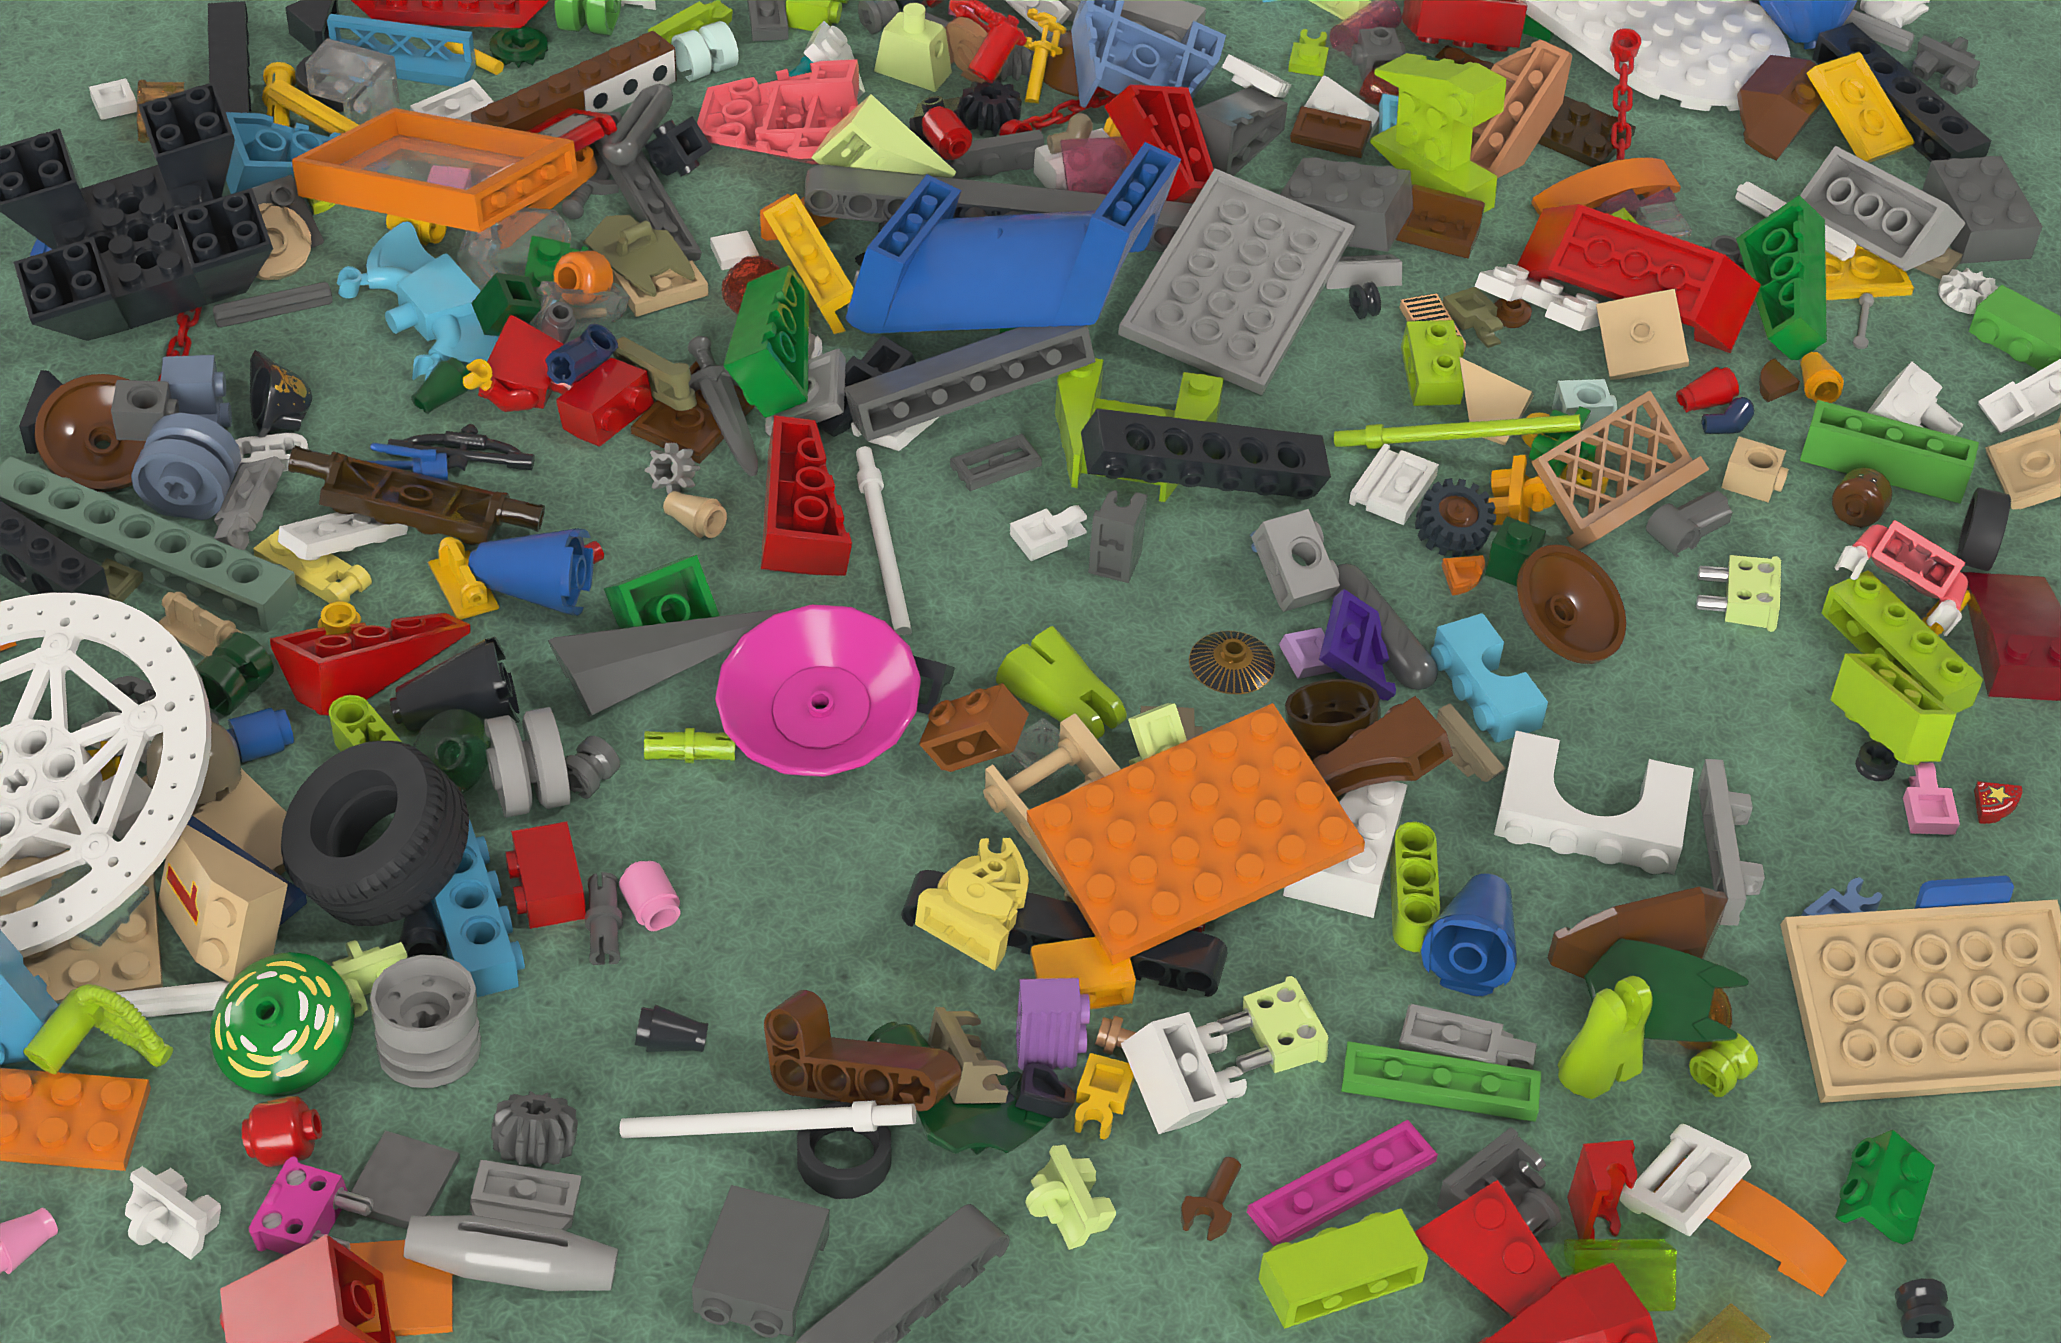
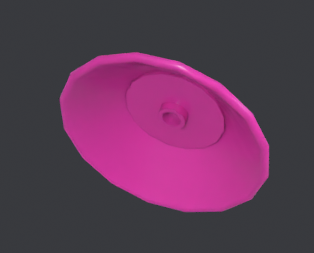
(814, 660)

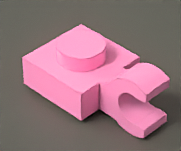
(1927, 806)

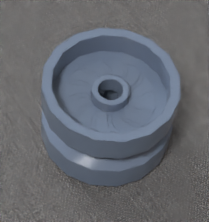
(186, 466)

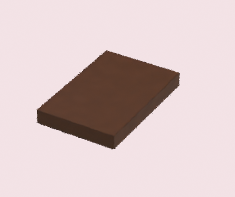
(688, 428)

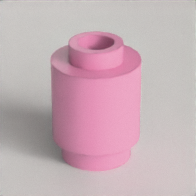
(650, 895)

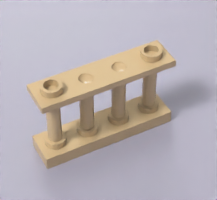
(1076, 747)

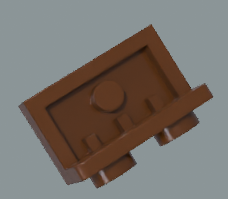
(1442, 222)

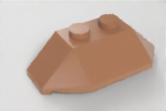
(1532, 97)

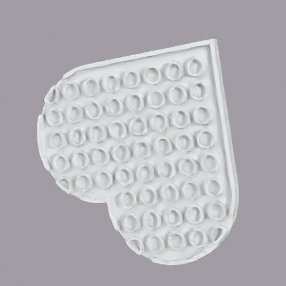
(1687, 47)

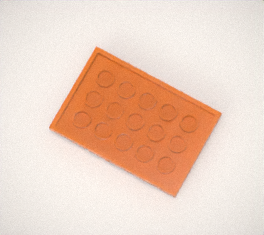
(1194, 833)

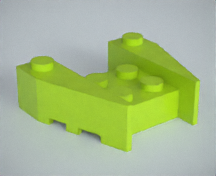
(1436, 122)
(1079, 397)

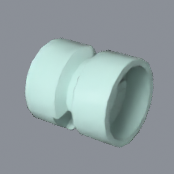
(707, 50)

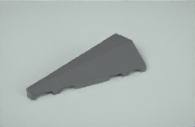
(628, 660)

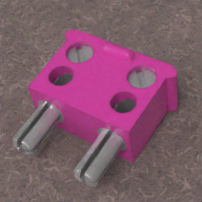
(303, 1208)

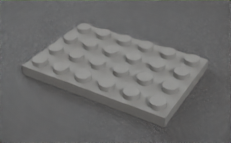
(1237, 281)

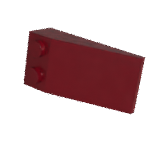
(2016, 635)

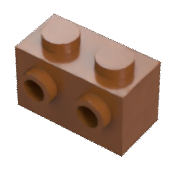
(973, 728)

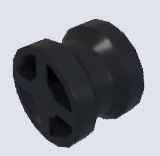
(1924, 1309)

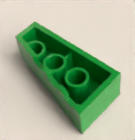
(1790, 264)
(772, 342)

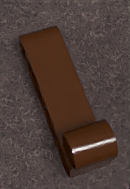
(819, 1066)

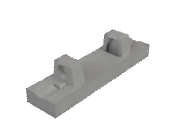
(1720, 813)

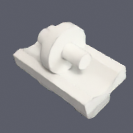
(164, 1213)

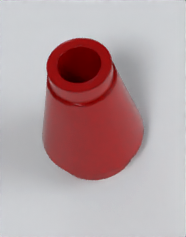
(1710, 390)

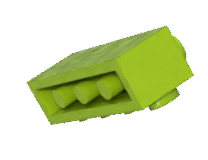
(1884, 625)

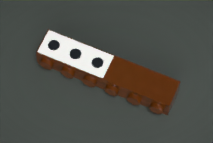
(592, 85)

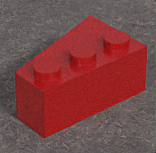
(1467, 22)

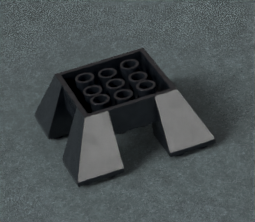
(140, 240)

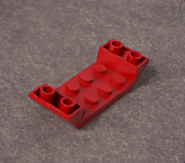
(453, 12)
(1633, 260)

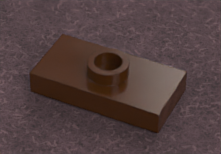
(1331, 132)

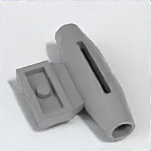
(515, 1234)

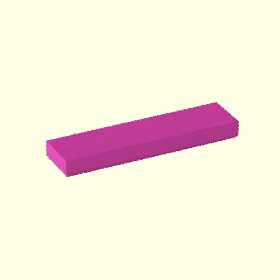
(1341, 1183)

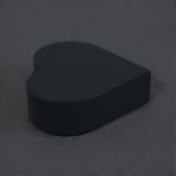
(1043, 1092)

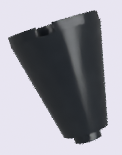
(463, 682)

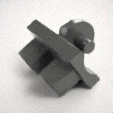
(1948, 59)

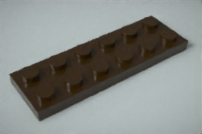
(1575, 129)

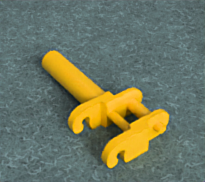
(1041, 51)

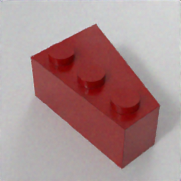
(1169, 122)

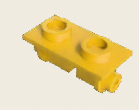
(458, 583)

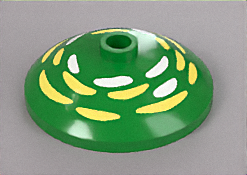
(302, 1036)

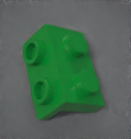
(1886, 1186)

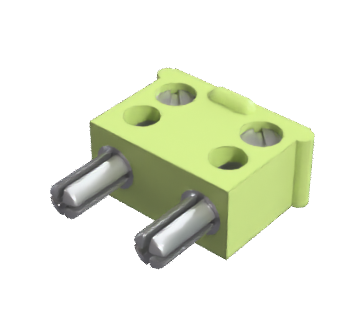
(1751, 590)
(1282, 1026)

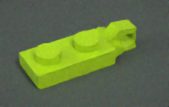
(693, 19)

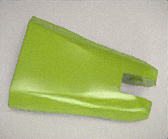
(1060, 683)
(1609, 1041)

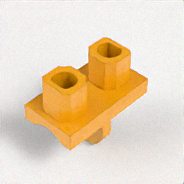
(1518, 493)

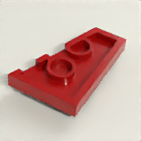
(1492, 1249)

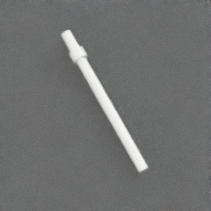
(871, 484)
(862, 1116)

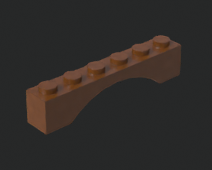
(1394, 748)

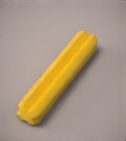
(309, 108)

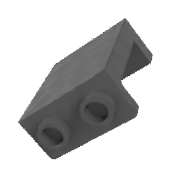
(759, 1261)

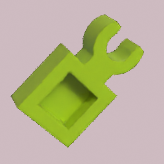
(1309, 55)

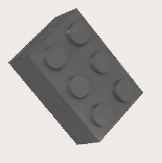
(1362, 195)
(1991, 204)

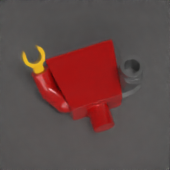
(517, 368)

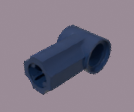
(581, 355)

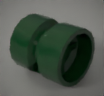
(233, 671)

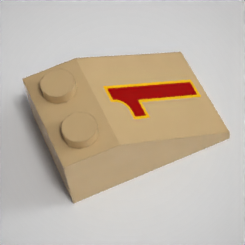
(220, 904)

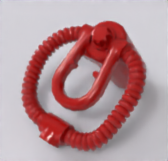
(999, 42)

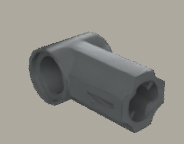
(1686, 525)

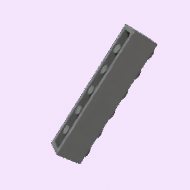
(966, 377)

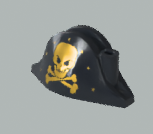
(276, 396)

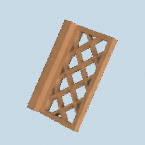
(1627, 502)

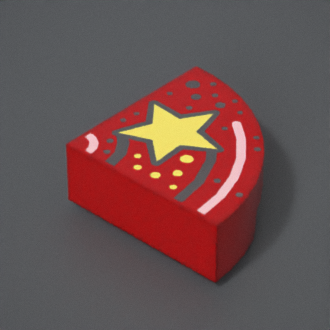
(1995, 800)

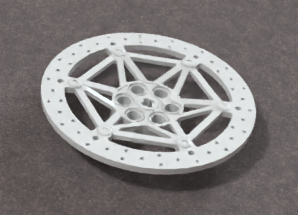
(55, 784)

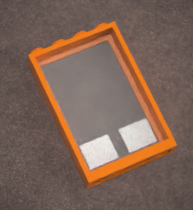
(435, 169)

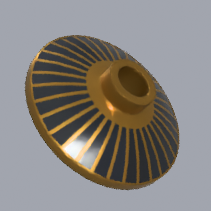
(1232, 673)

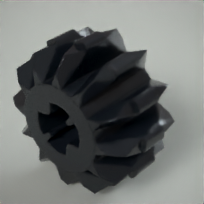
(990, 105)

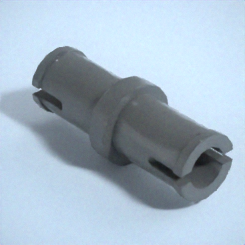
(603, 919)

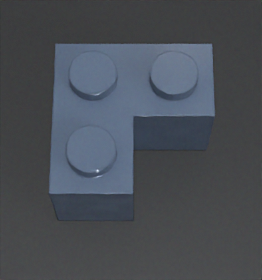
(198, 387)

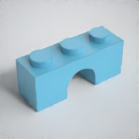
(1499, 703)

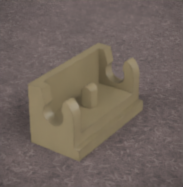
(978, 1075)

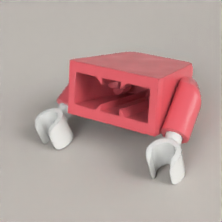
(1915, 563)

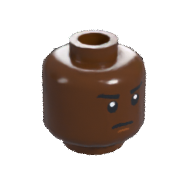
(1863, 493)

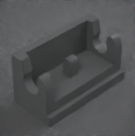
(1117, 537)
(1501, 1160)

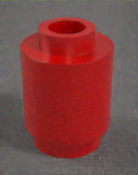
(946, 133)

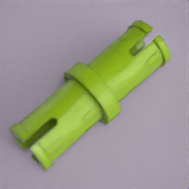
(688, 745)

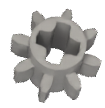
(682, 467)

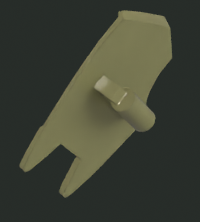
(638, 251)

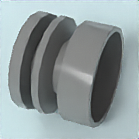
(426, 1021)

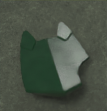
(1679, 987)
(981, 1124)

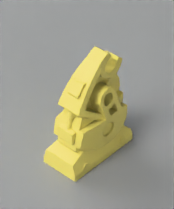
(977, 903)

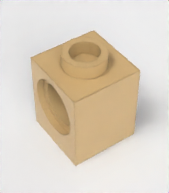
(1755, 470)

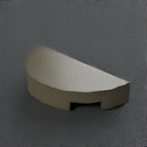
(1468, 750)

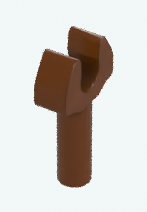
(1213, 1201)

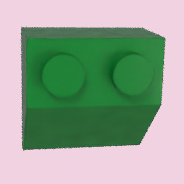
(663, 595)

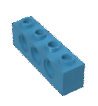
(475, 924)

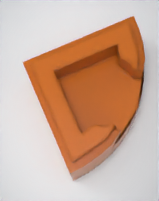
(1463, 572)

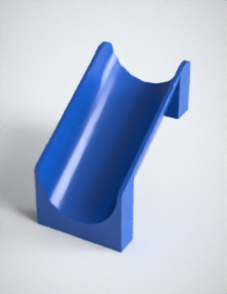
(1005, 268)

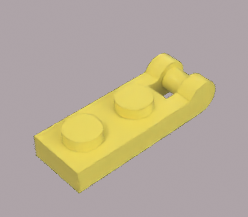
(317, 575)

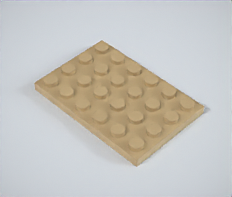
(1929, 999)

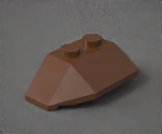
(1777, 104)
(1673, 920)

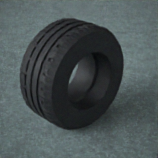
(409, 859)

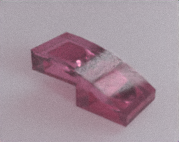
(1631, 203)

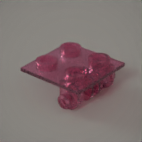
(1094, 163)

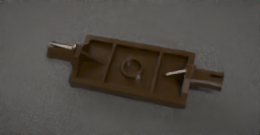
(412, 498)

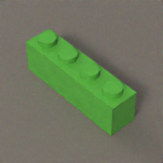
(2018, 328)
(1902, 452)

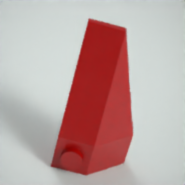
(364, 659)
(1582, 1309)

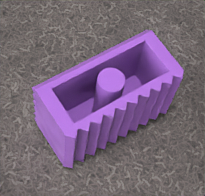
(1051, 1022)

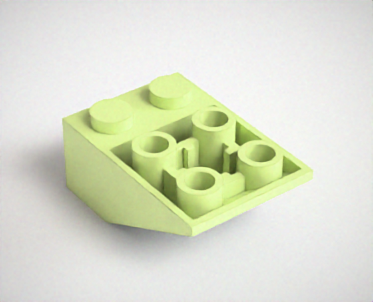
(879, 141)

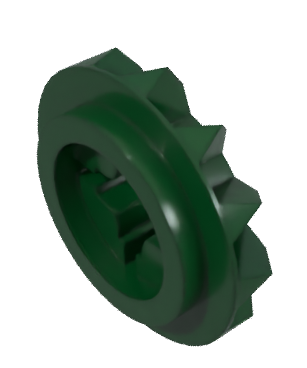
(530, 38)

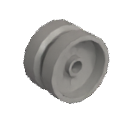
(519, 763)

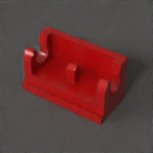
(1599, 1184)

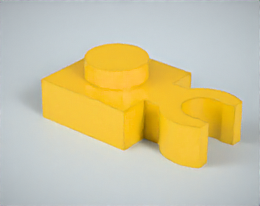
(1101, 1091)

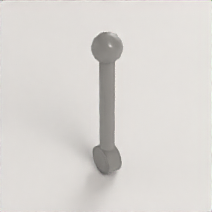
(1860, 341)

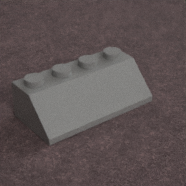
(1881, 211)

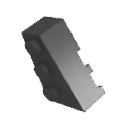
(1240, 127)

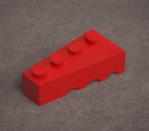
(801, 504)

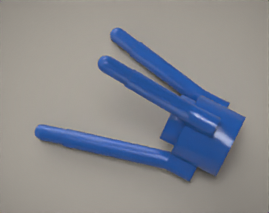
(423, 461)

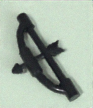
(470, 440)

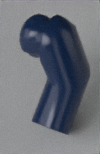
(1732, 421)

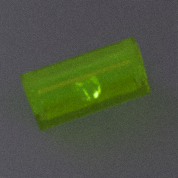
(1644, 1263)

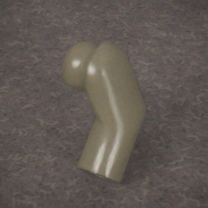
(1079, 127)

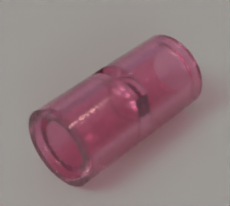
(1375, 14)

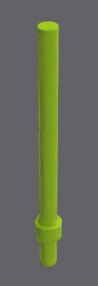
(1376, 435)

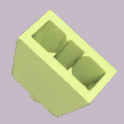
(914, 49)

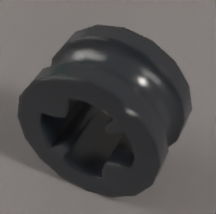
(1365, 299)
(1874, 771)

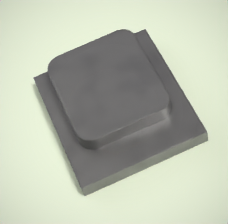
(405, 1178)

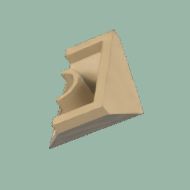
(1492, 397)

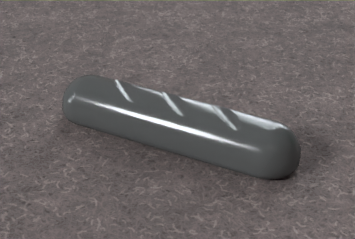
(638, 124)
(1407, 656)

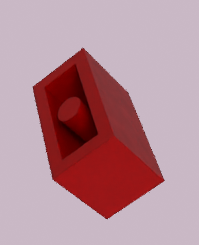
(605, 401)
(547, 875)

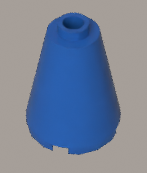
(537, 568)
(1474, 938)

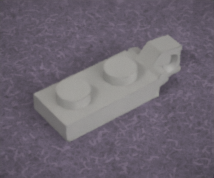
(247, 501)
(1463, 1038)

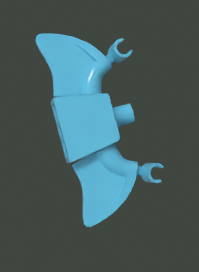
(431, 297)

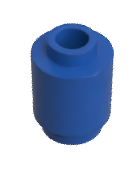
(261, 733)

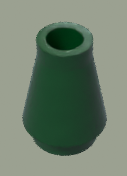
(441, 385)

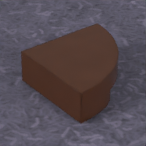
(1776, 381)

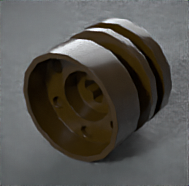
(1329, 713)

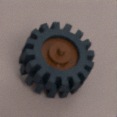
(1455, 518)

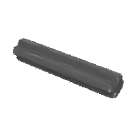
(272, 304)

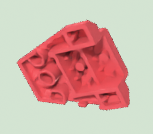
(781, 115)

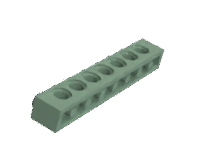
(160, 548)

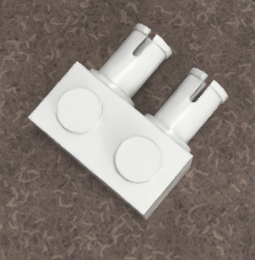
(1913, 401)
(1176, 1073)

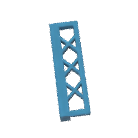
(431, 66)

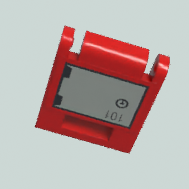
(577, 125)

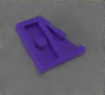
(1355, 644)

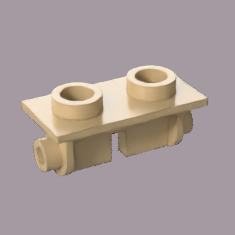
(194, 625)

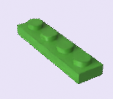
(1441, 1081)

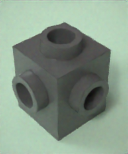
(1375, 49)

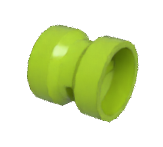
(1718, 1065)

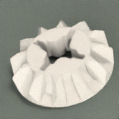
(1967, 299)

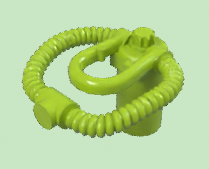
(83, 1010)

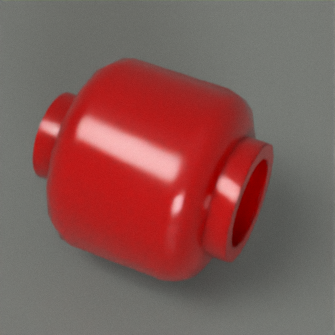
(281, 1131)

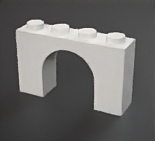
(1642, 837)

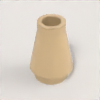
(696, 513)

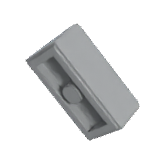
(1353, 270)

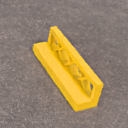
(811, 258)

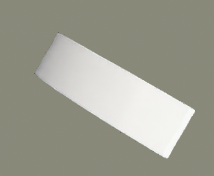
(2025, 401)

